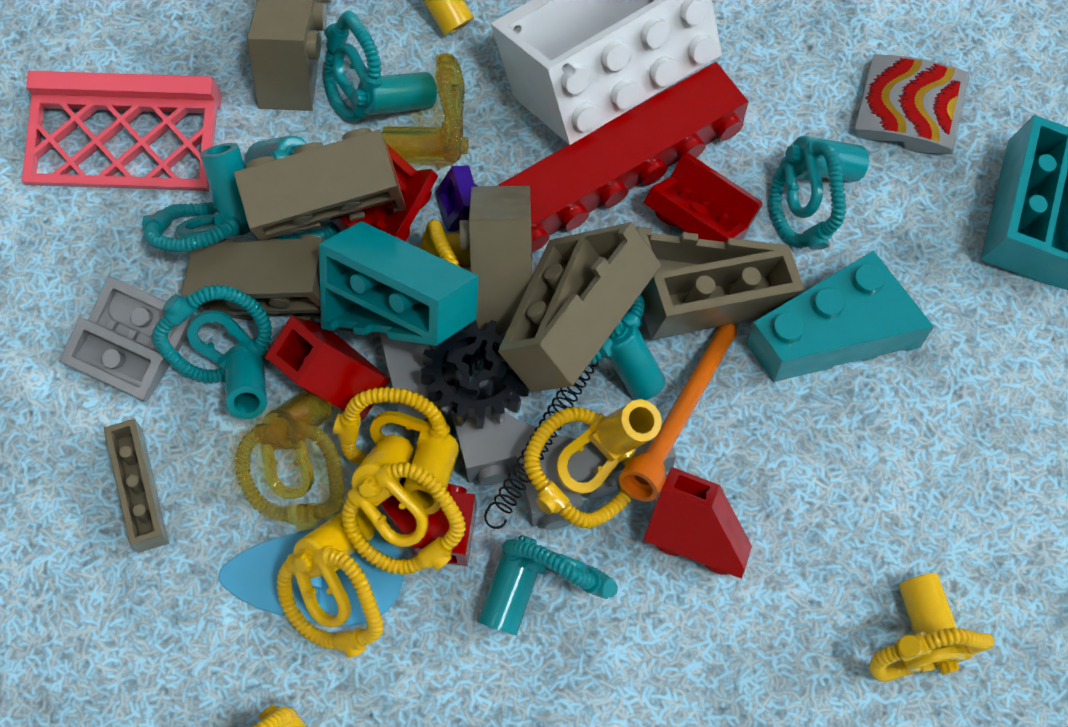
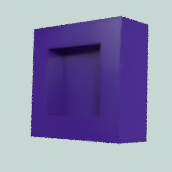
(455, 196)

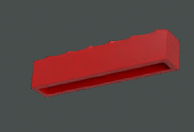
(630, 151)

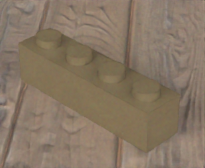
(136, 486)

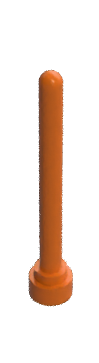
(645, 473)

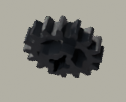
(457, 361)

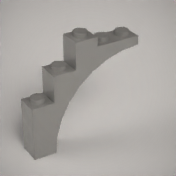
(495, 448)

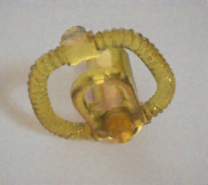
(442, 143)
(286, 429)

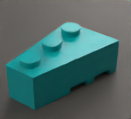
(1031, 205)
(392, 288)
(838, 322)

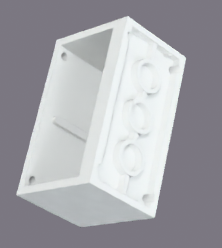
(599, 58)

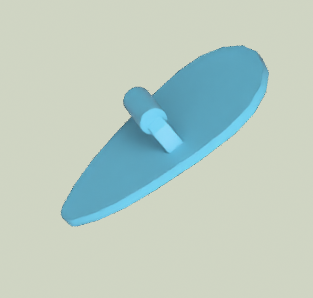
(254, 574)

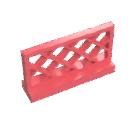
(119, 93)

